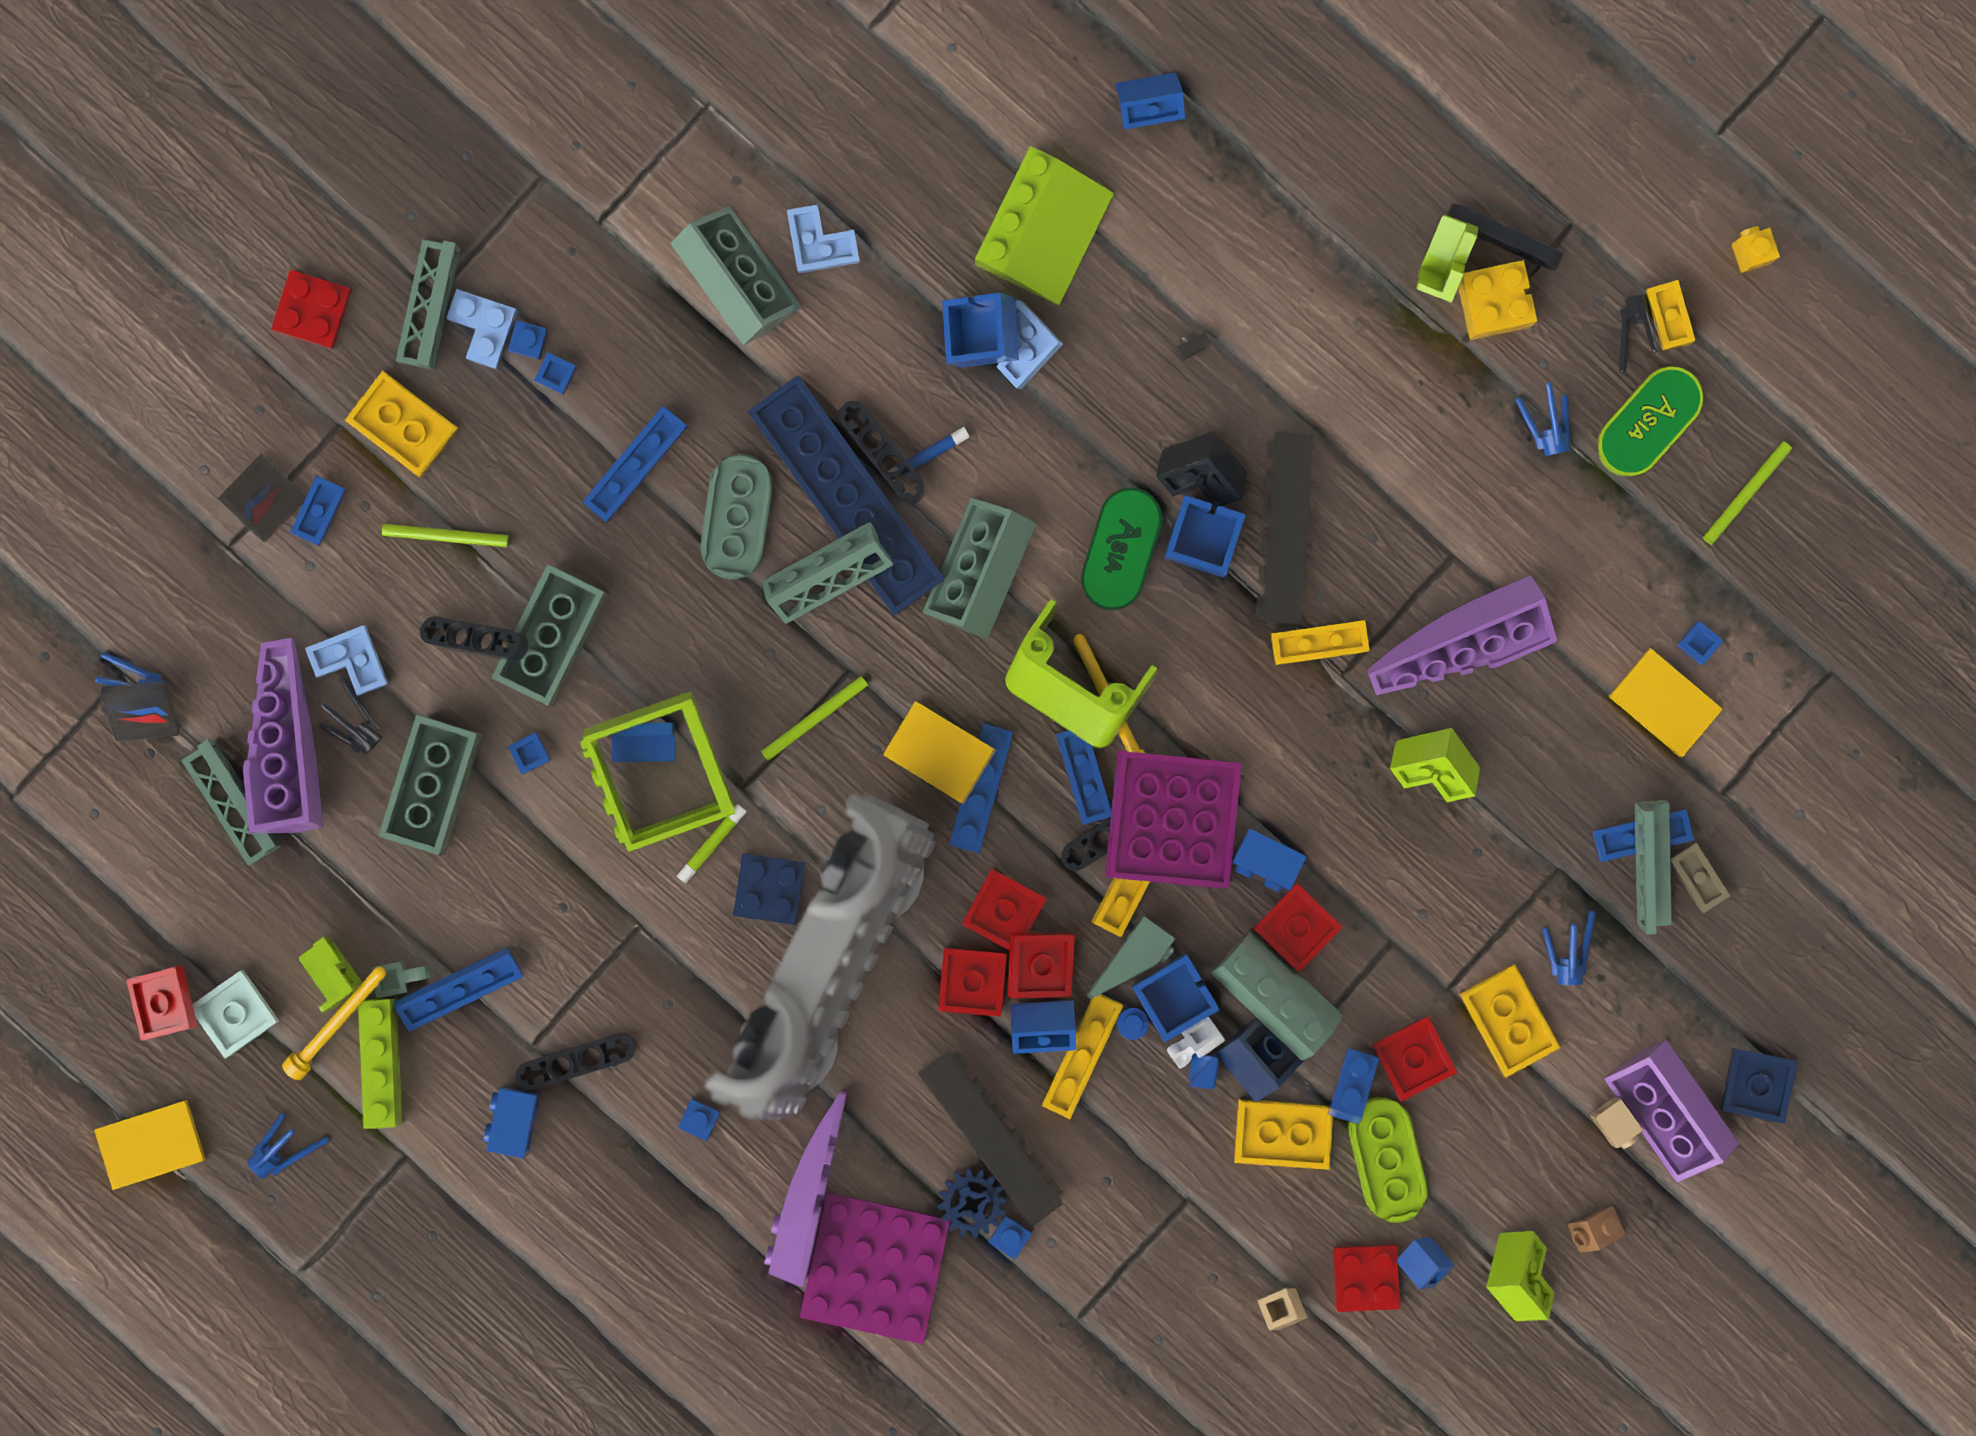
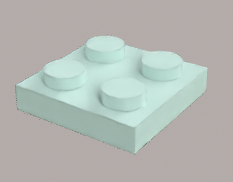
(234, 1014)

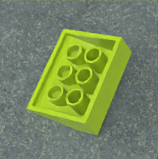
(1043, 226)

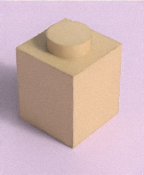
(1617, 1123)
(1282, 1309)

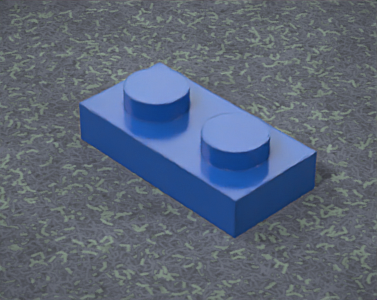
(318, 511)

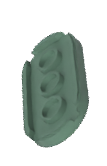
(736, 517)

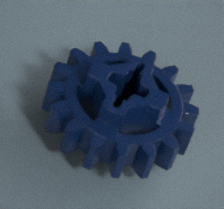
(978, 1215)

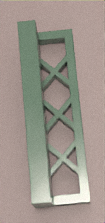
(438, 304)
(822, 568)
(225, 774)
(1653, 864)

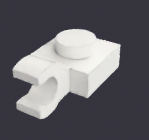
(1198, 1039)

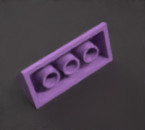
(1672, 1111)

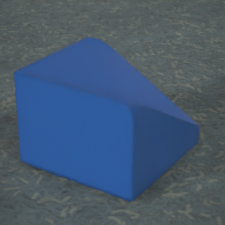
(1203, 1071)

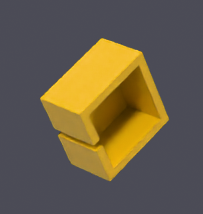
(1496, 300)

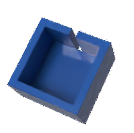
(980, 333)
(1204, 538)
(1174, 998)

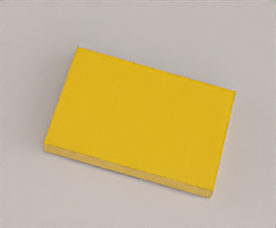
(401, 424)
(1665, 702)
(939, 752)
(1509, 1020)
(1283, 1134)
(150, 1144)

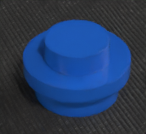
(1132, 1023)

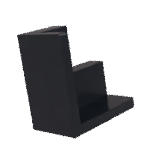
(1203, 465)

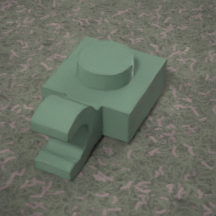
(398, 977)

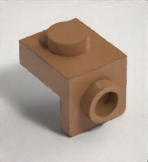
(1596, 1230)

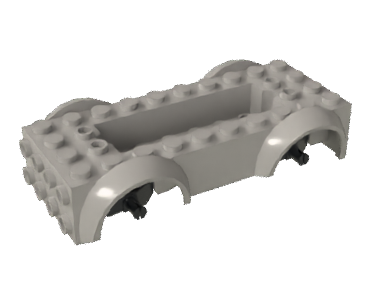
(794, 1038)

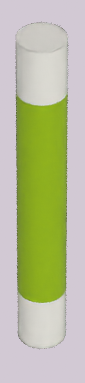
(711, 844)

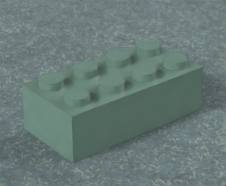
(556, 631)
(430, 785)

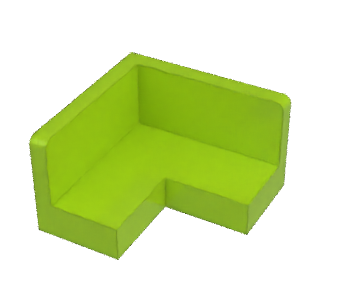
(1446, 258)
(1438, 760)
(330, 972)
(1517, 1276)

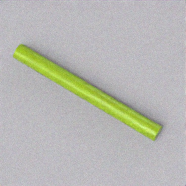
(1747, 492)
(445, 535)
(814, 718)

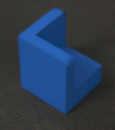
(1425, 1263)

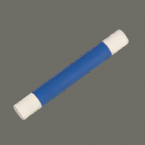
(935, 450)

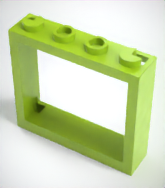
(612, 802)

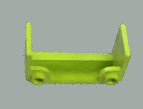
(1065, 701)

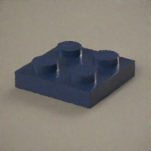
(769, 889)
(1758, 1085)

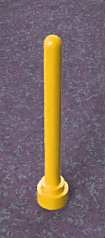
(1100, 683)
(299, 1063)

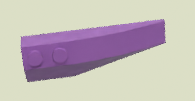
(1474, 635)
(281, 758)
(803, 1206)

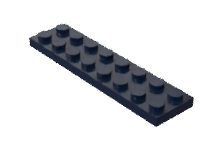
(844, 490)

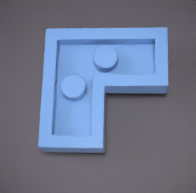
(819, 251)
(491, 325)
(1035, 347)
(350, 651)

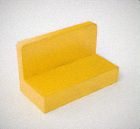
(1670, 315)

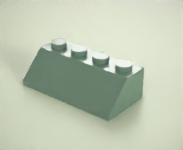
(735, 274)
(979, 567)
(1277, 995)

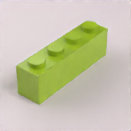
(380, 1063)

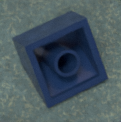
(1258, 1059)

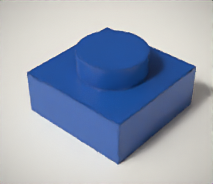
(528, 340)
(555, 373)
(1700, 643)
(529, 753)
(699, 1119)
(1010, 1237)

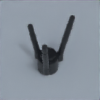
(1640, 312)
(363, 736)

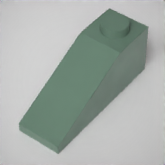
(1140, 951)

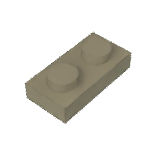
(1699, 877)

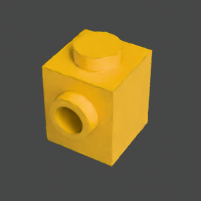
(1755, 249)

